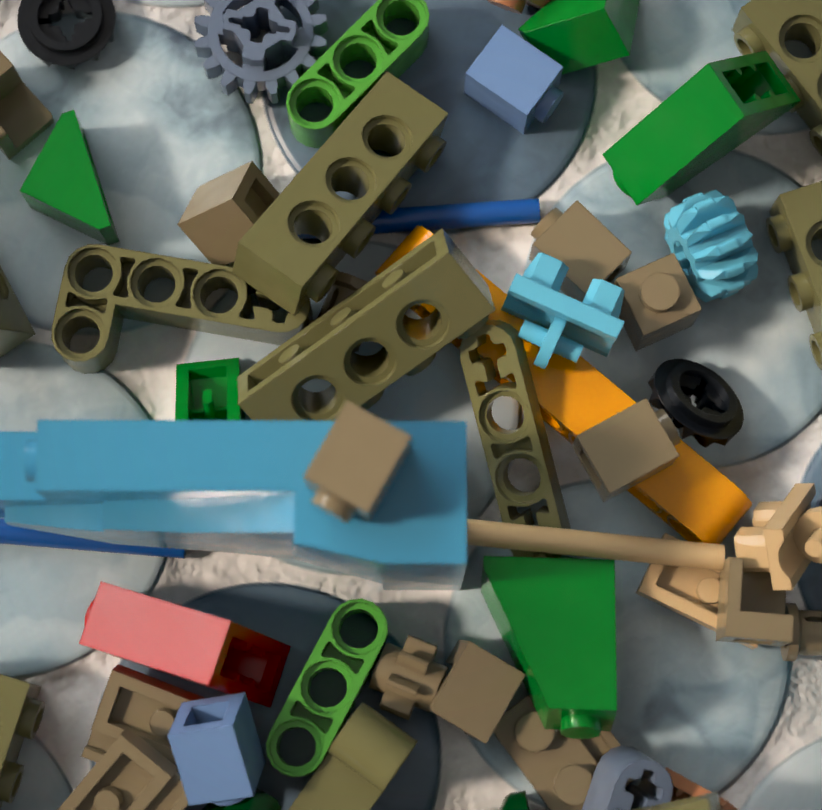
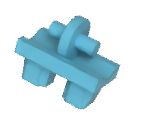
(558, 321)

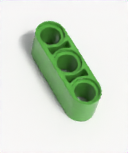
(365, 41)
(327, 655)

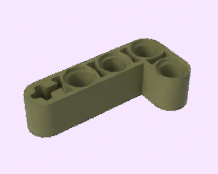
(183, 309)
(357, 764)

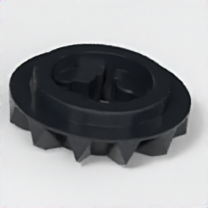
(49, 42)
(717, 409)

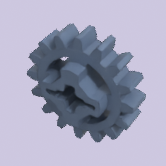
(283, 43)

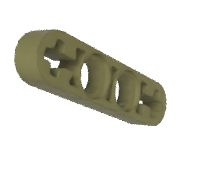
(505, 445)

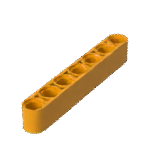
(576, 396)

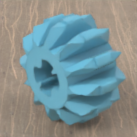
(711, 245)

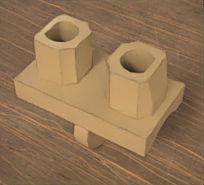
(783, 537)

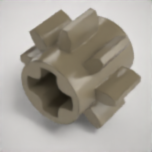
(408, 677)

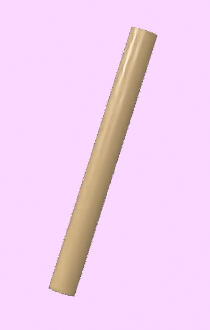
(595, 544)

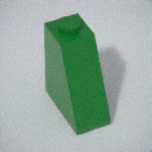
(699, 125)
(560, 634)

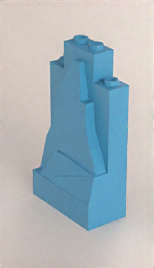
(239, 493)

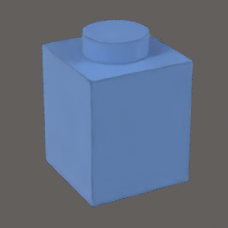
(514, 80)
(217, 749)

